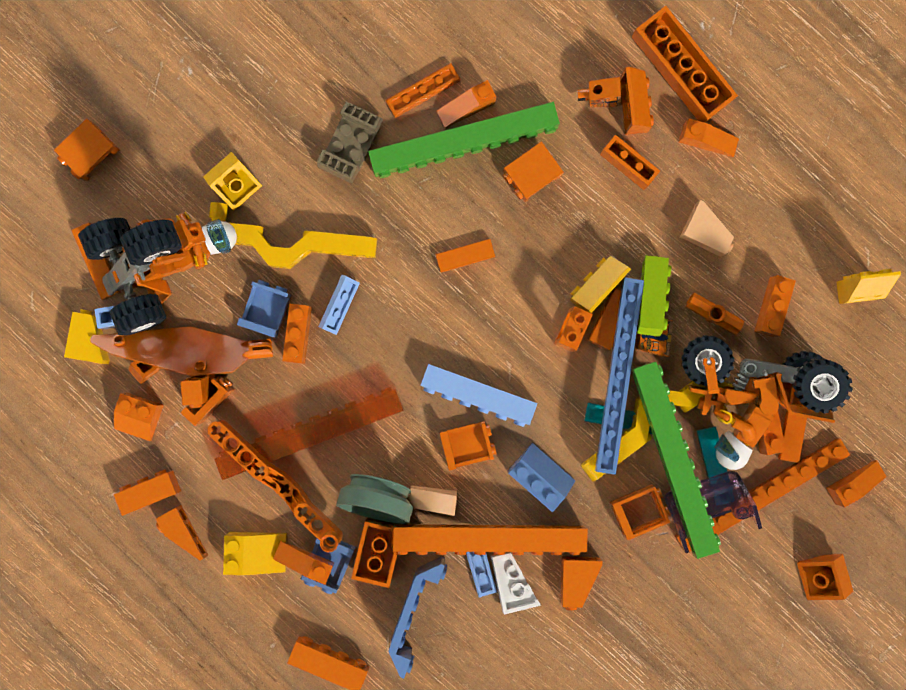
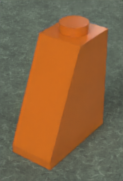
(577, 580)

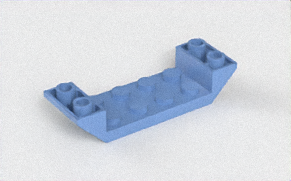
(402, 654)

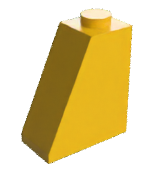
(78, 345)

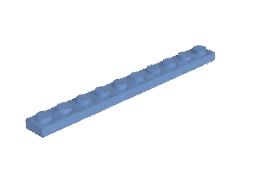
(619, 376)

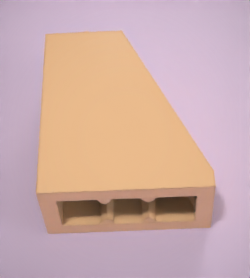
(707, 231)
(433, 499)

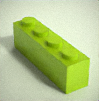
(653, 300)

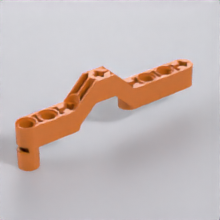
(276, 479)

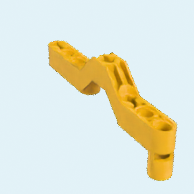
(311, 242)
(639, 433)

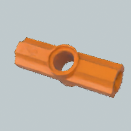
(724, 320)

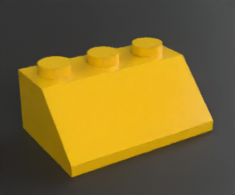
(599, 284)

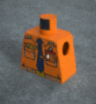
(609, 93)
(654, 344)

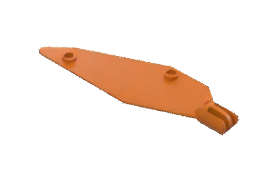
(185, 350)

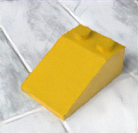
(252, 553)

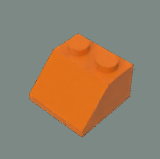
(136, 416)
(825, 577)

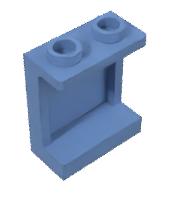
(265, 309)
(341, 557)

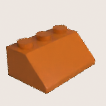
(635, 101)

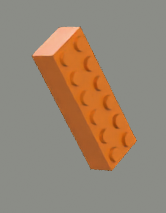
(683, 65)

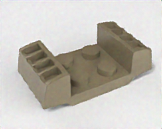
(350, 143)

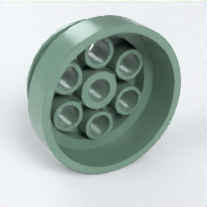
(376, 499)

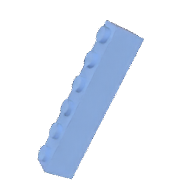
(478, 394)

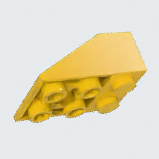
(866, 286)

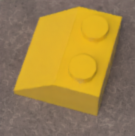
(232, 181)

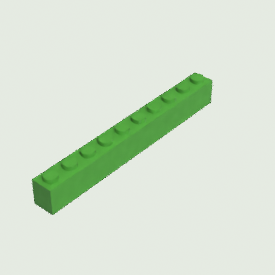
(464, 139)
(675, 460)

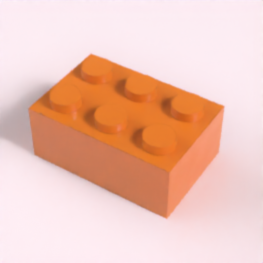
(375, 556)

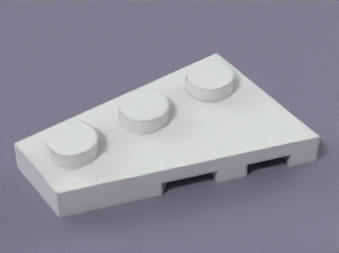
(512, 587)

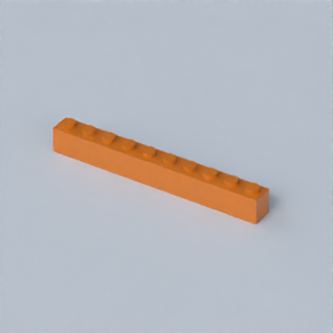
(488, 538)

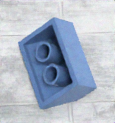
(541, 477)

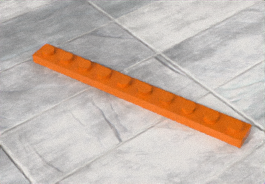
(786, 481)

